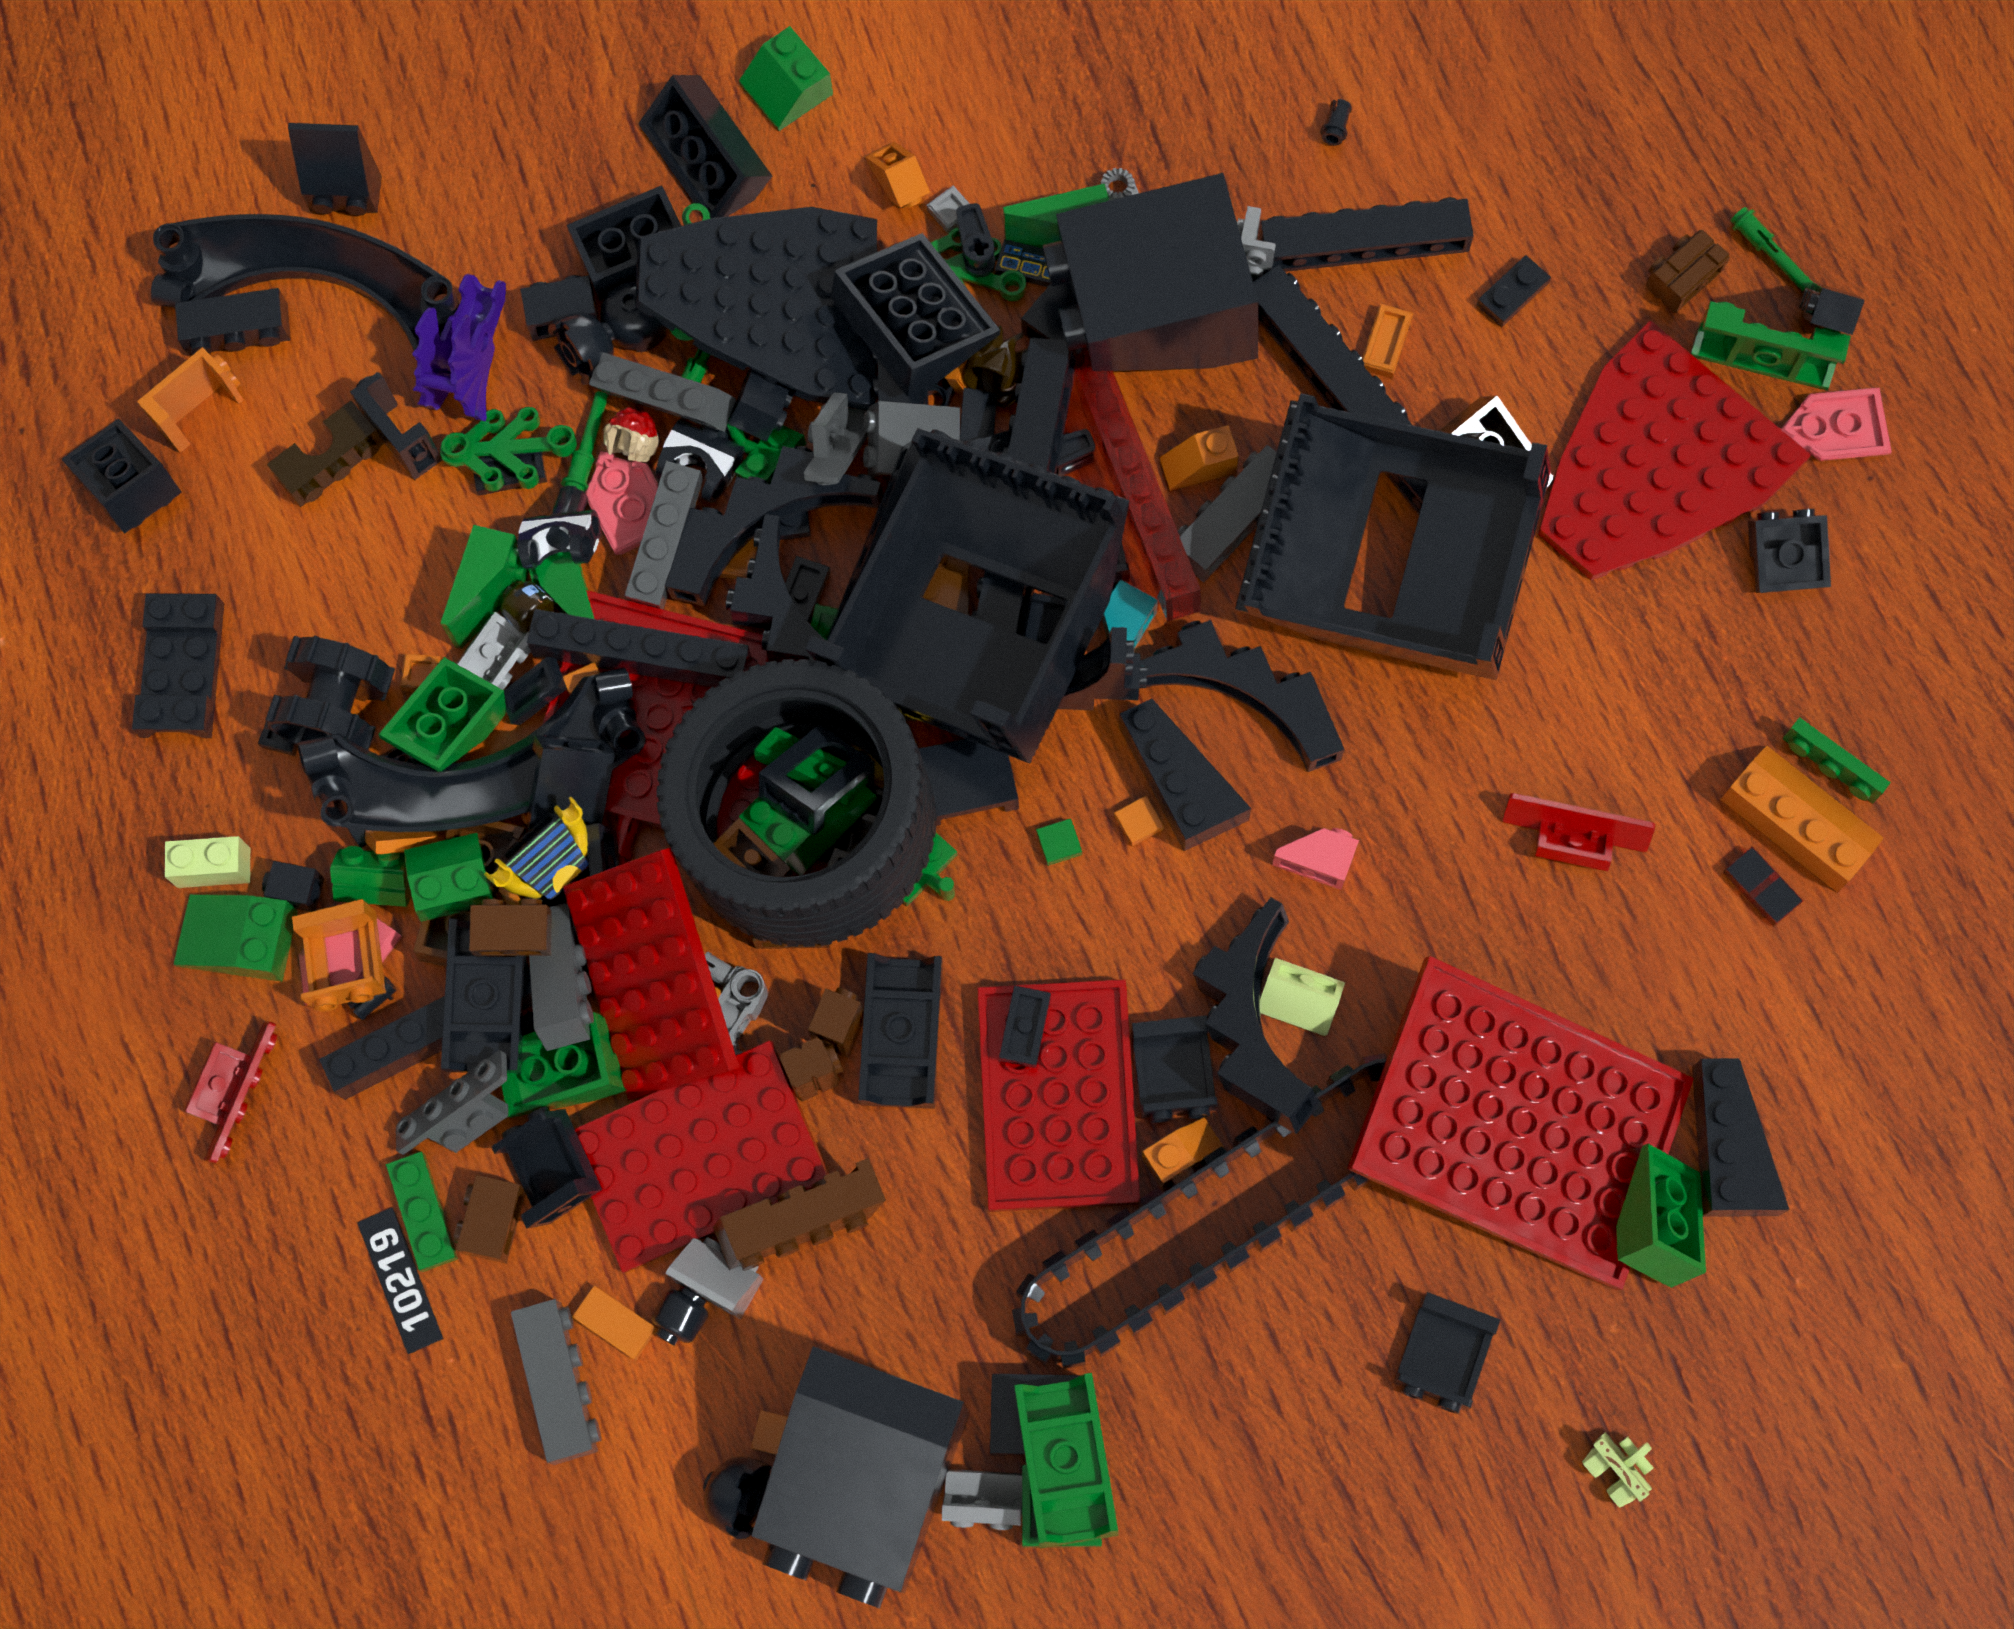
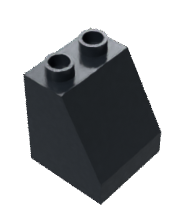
(1157, 280)
(857, 1475)

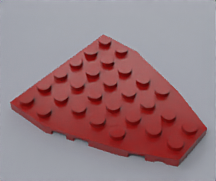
(1660, 460)

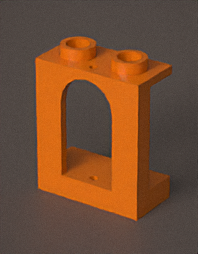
(330, 922)

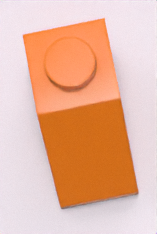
(898, 174)
(1200, 459)
(1179, 1151)

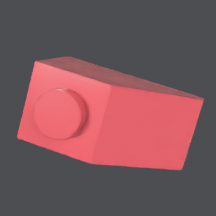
(1319, 856)

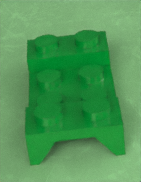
(1755, 348)
(1066, 1462)

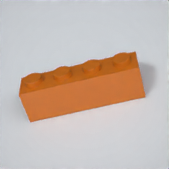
(1802, 819)

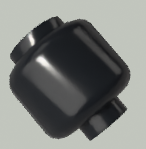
(679, 1316)

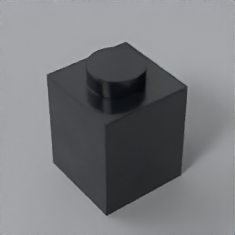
(295, 884)

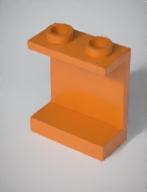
(186, 390)

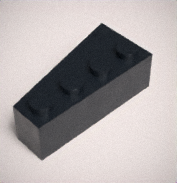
(1182, 779)
(1732, 1145)

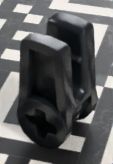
(975, 241)
(1075, 452)

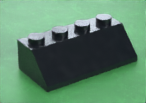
(704, 146)

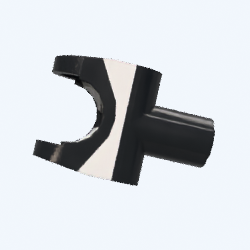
(703, 448)
(563, 530)

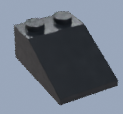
(335, 168)
(122, 475)

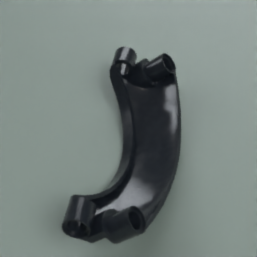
(247, 249)
(416, 798)

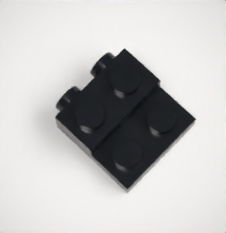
(1790, 551)

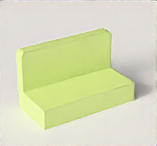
(1301, 997)

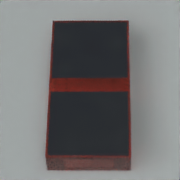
(1763, 886)

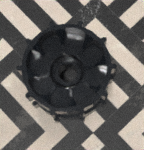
(335, 679)

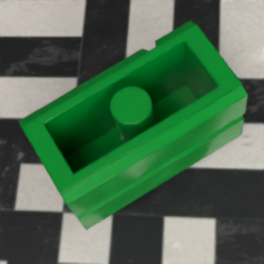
(370, 877)

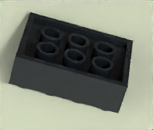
(912, 312)

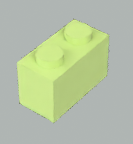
(207, 862)

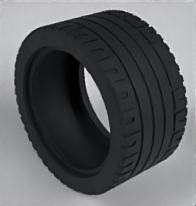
(723, 735)

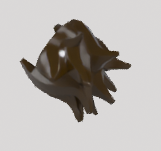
(996, 369)

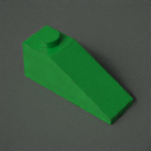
(563, 584)

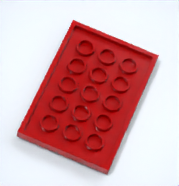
(651, 974)
(1069, 1124)
(698, 1155)

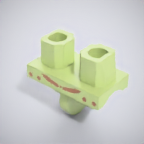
(1631, 1482)

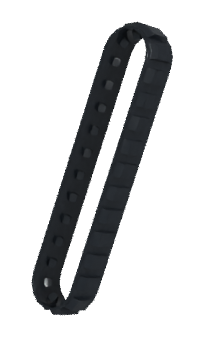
(1154, 1203)

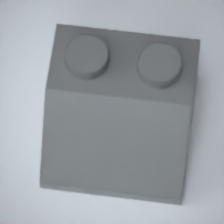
(705, 1272)

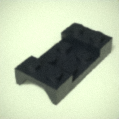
(179, 664)
(480, 1005)
(900, 1032)

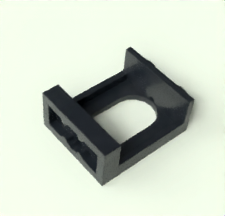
(796, 802)

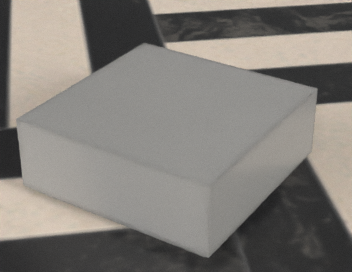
(944, 208)

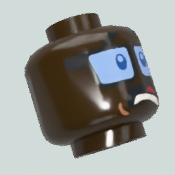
(521, 601)

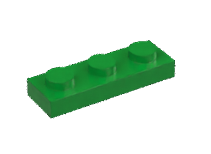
(1835, 761)
(813, 770)
(421, 1211)

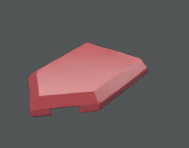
(1841, 425)
(623, 499)
(345, 954)

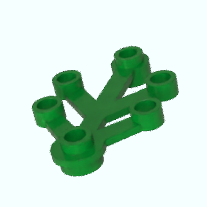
(992, 281)
(504, 446)

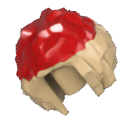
(632, 435)

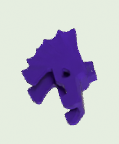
(463, 353)

